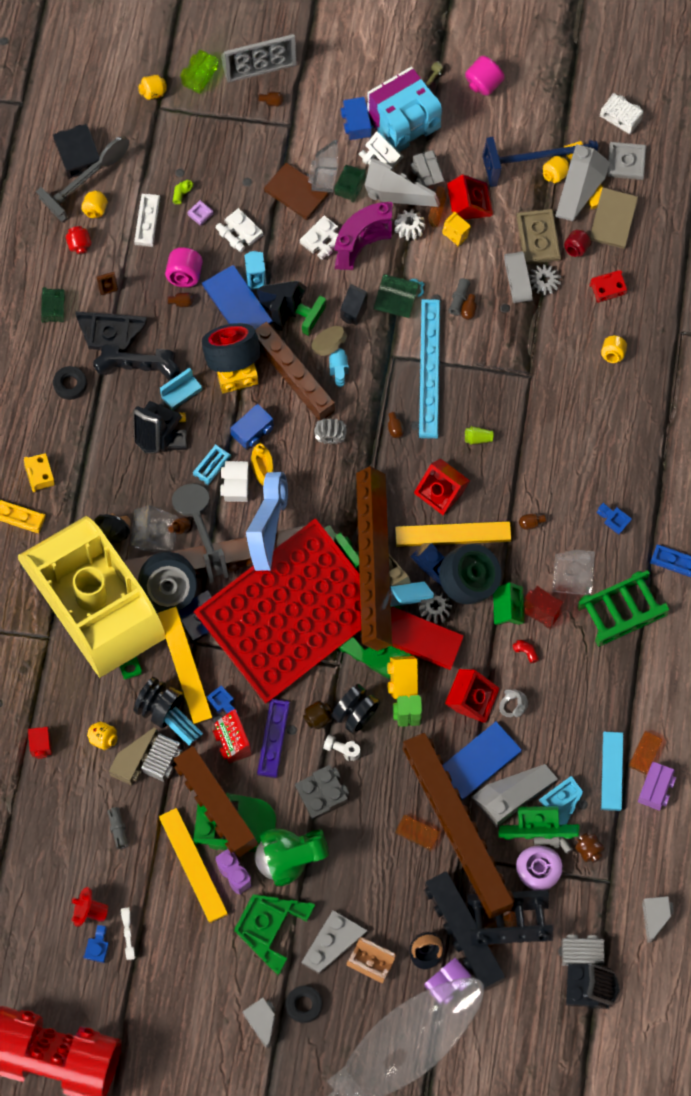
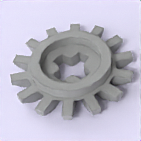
(540, 285)

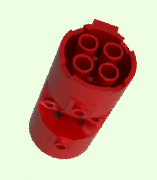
(81, 1061)

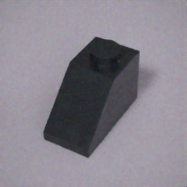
(354, 305)

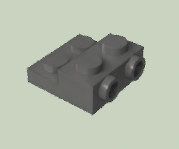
(322, 792)

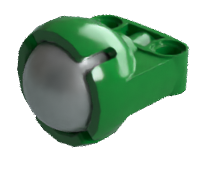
(285, 855)

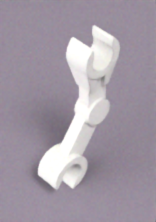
(126, 918)

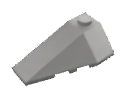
(584, 176)
(388, 186)
(503, 797)

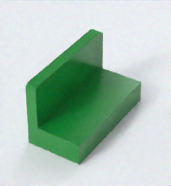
(508, 604)

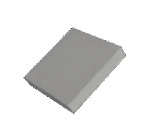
(626, 160)

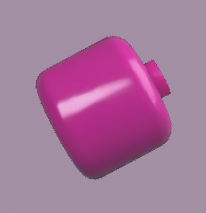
(484, 76)
(183, 267)

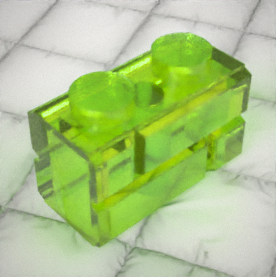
(199, 71)

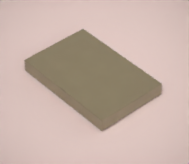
(613, 218)
(538, 236)

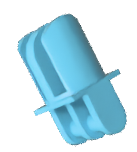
(339, 366)

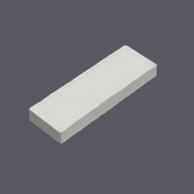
(147, 220)

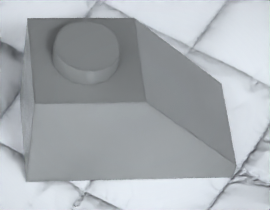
(656, 915)
(261, 1019)

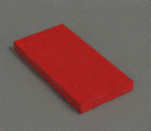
(424, 638)

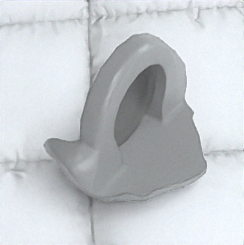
(522, 702)

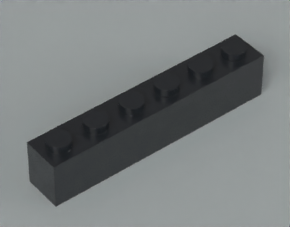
(459, 924)

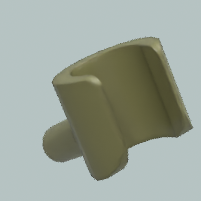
(438, 70)

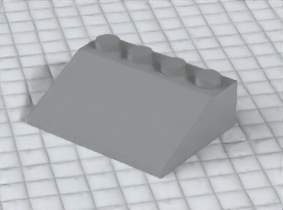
(259, 58)

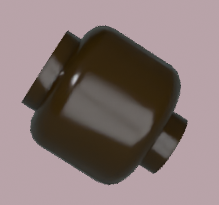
(318, 715)

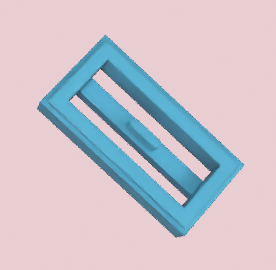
(202, 477)
(182, 726)

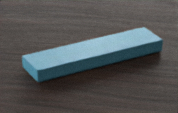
(612, 771)

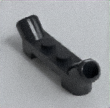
(161, 361)

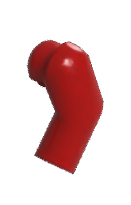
(528, 648)

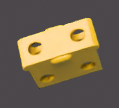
(456, 229)
(37, 471)

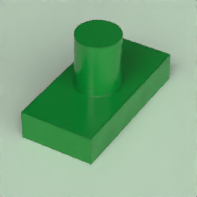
(311, 314)

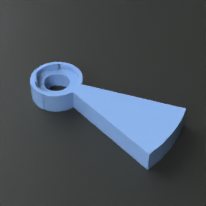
(263, 528)

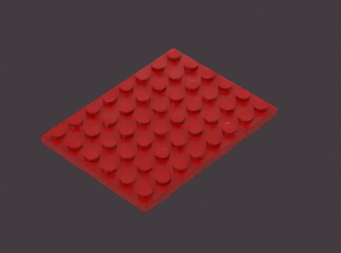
(289, 616)

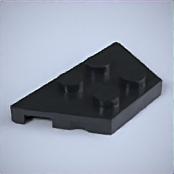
(109, 329)

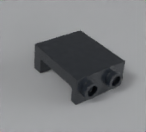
(76, 150)

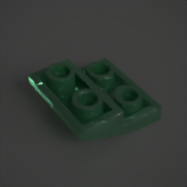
(396, 296)

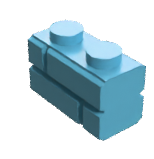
(255, 269)

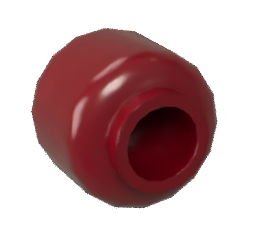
(577, 243)

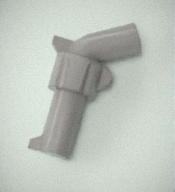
(554, 842)

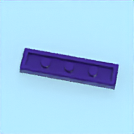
(273, 738)

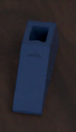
(429, 560)

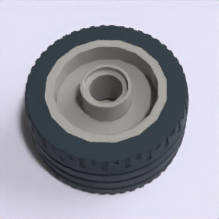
(172, 568)

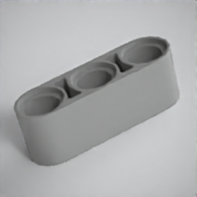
(518, 277)

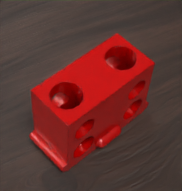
(609, 286)

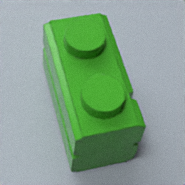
(408, 710)

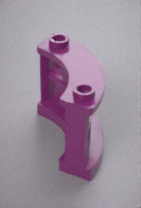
(362, 228)

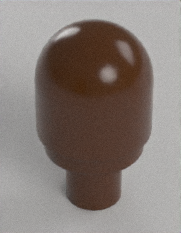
(272, 98)
(181, 299)
(469, 307)
(395, 426)
(531, 521)
(180, 525)

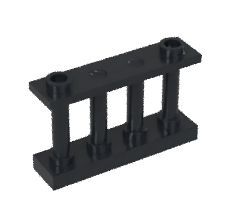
(523, 900)

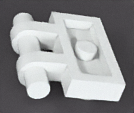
(382, 149)
(243, 227)
(318, 235)

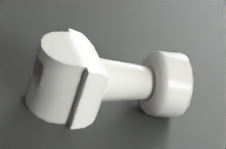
(350, 750)

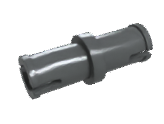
(459, 296)
(117, 828)

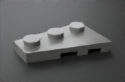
(333, 939)

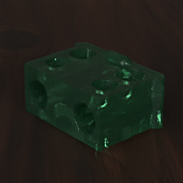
(350, 183)
(52, 305)

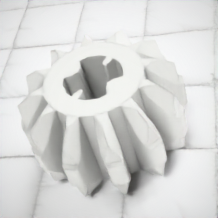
(403, 221)

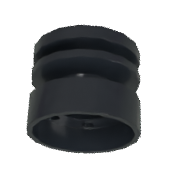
(157, 702)

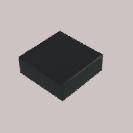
(179, 440)

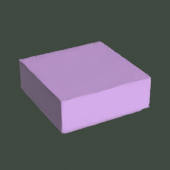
(200, 213)

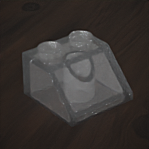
(324, 168)
(151, 530)
(573, 572)

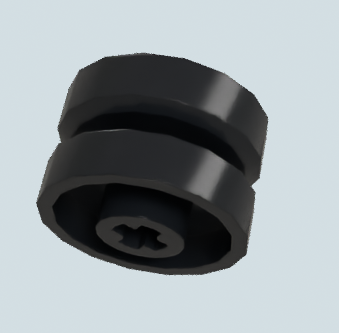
(355, 708)

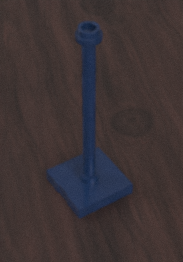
(493, 162)

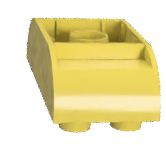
(93, 595)

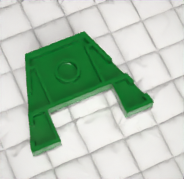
(374, 659)
(262, 922)

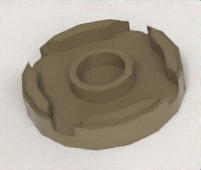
(328, 340)

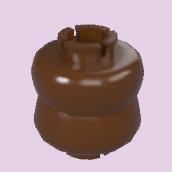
(589, 848)

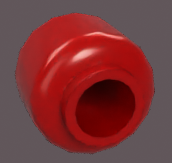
(78, 239)

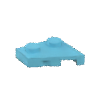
(565, 796)

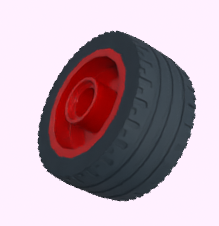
(231, 347)

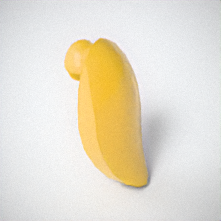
(261, 462)

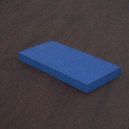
(235, 298)
(481, 759)

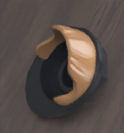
(114, 527)
(426, 950)

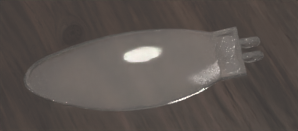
(409, 1040)

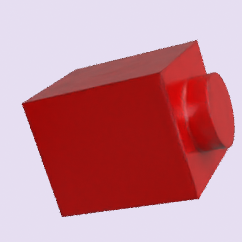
(39, 742)

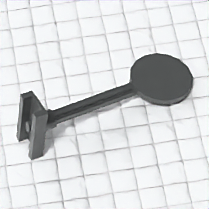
(109, 156)
(191, 501)

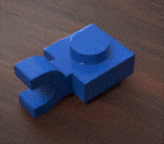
(615, 519)
(221, 700)
(97, 948)

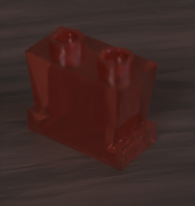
(543, 607)

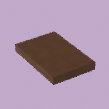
(294, 191)

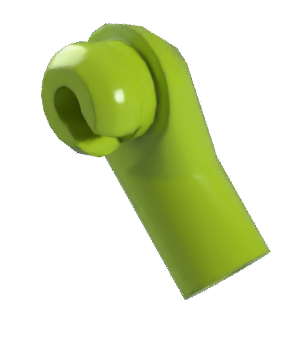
(181, 189)

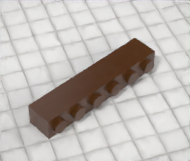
(294, 372)
(215, 801)

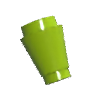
(478, 435)

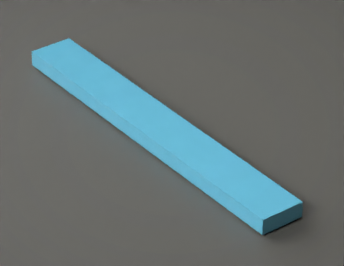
(429, 369)

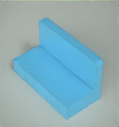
(180, 389)
(409, 593)

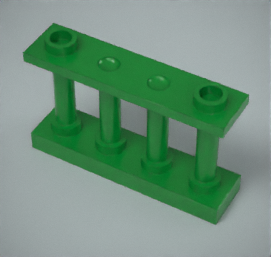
(622, 626)

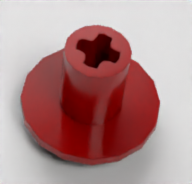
(87, 908)

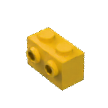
(237, 379)
(403, 676)

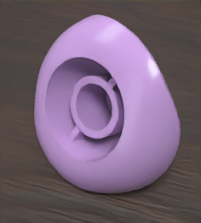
(539, 867)

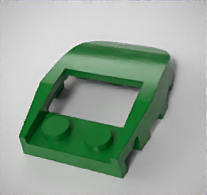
(255, 813)

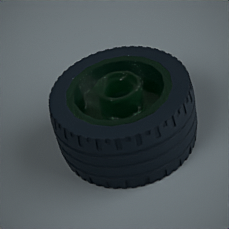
(470, 574)

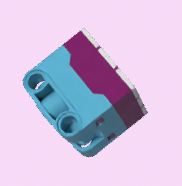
(404, 109)

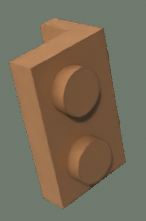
(371, 960)

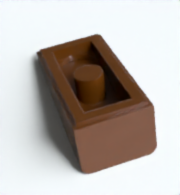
(107, 283)

